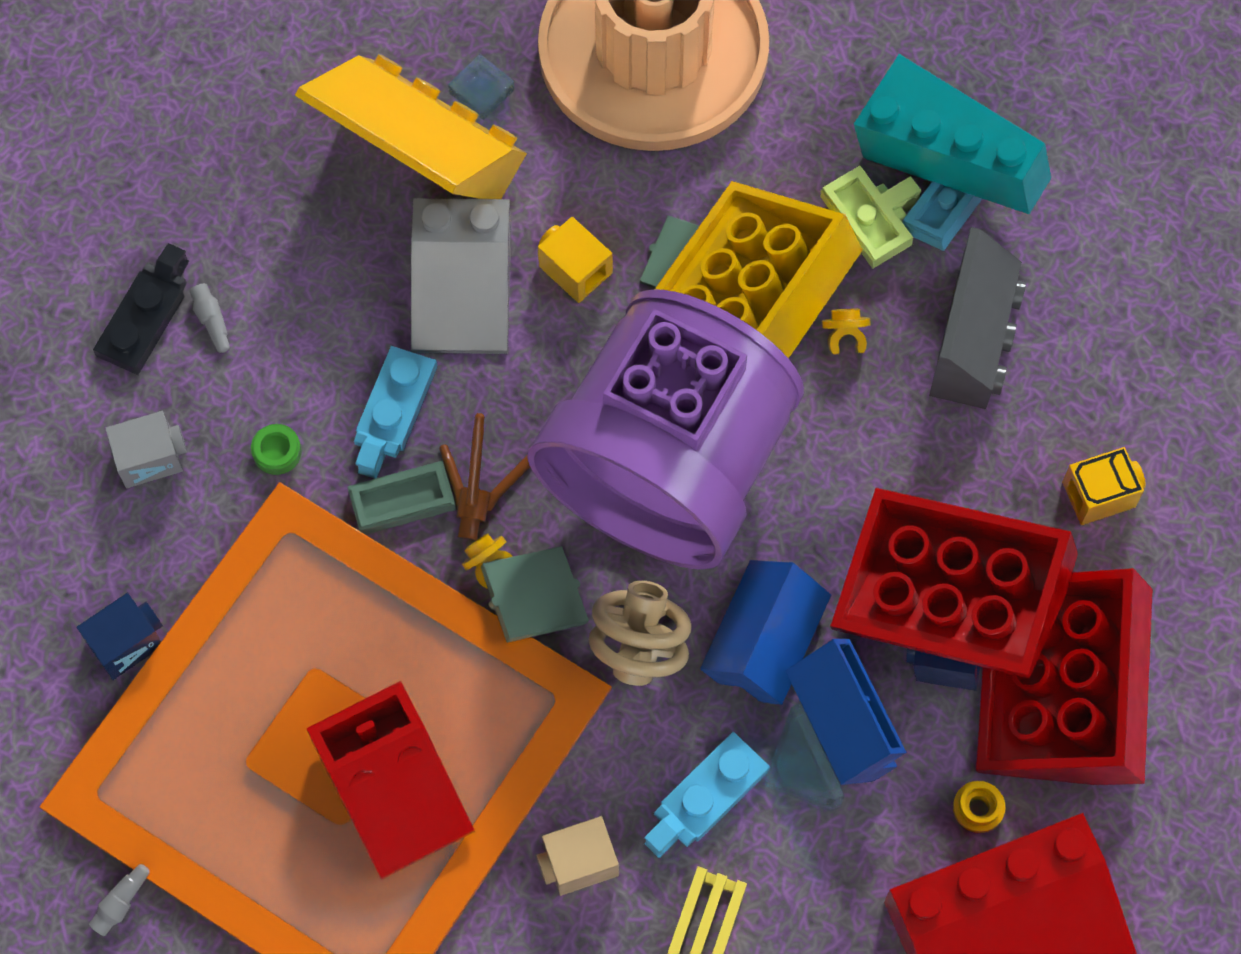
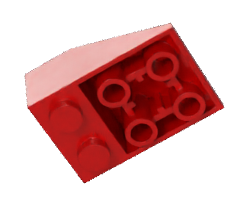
(390, 780)

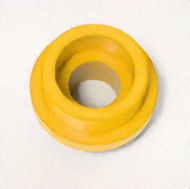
(990, 796)

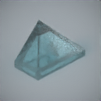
(802, 766)

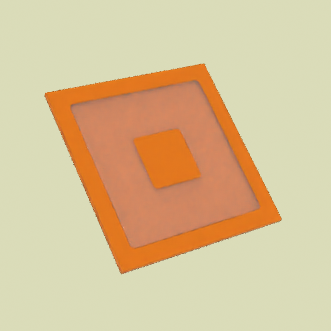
(213, 761)

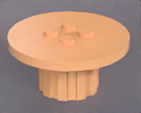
(653, 68)

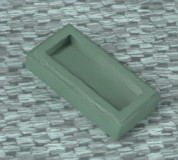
(401, 498)

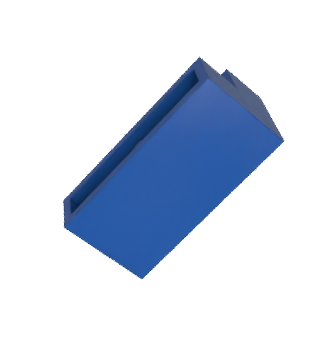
(766, 629)
(846, 713)

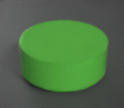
(276, 449)

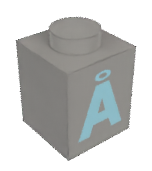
(146, 448)

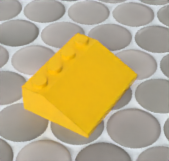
(417, 126)
(766, 261)

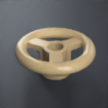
(643, 607)
(638, 665)

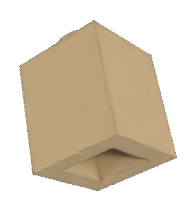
(578, 856)

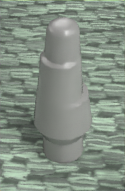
(209, 314)
(117, 902)

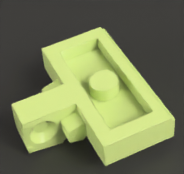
(873, 212)

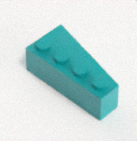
(950, 139)

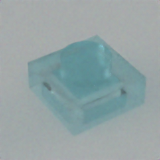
(481, 86)

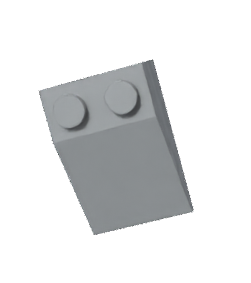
(460, 275)

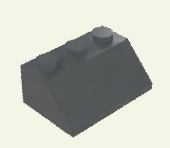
(978, 323)

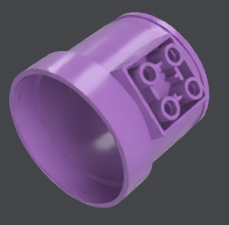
(669, 429)

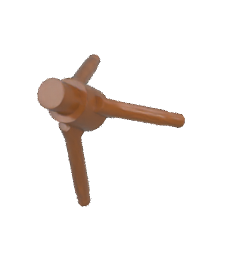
(471, 500)

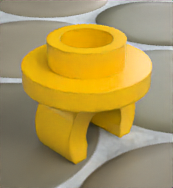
(846, 322)
(483, 551)

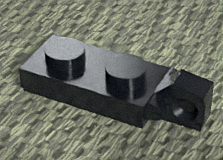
(144, 312)

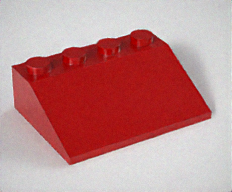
(955, 582)
(1087, 696)
(1017, 898)

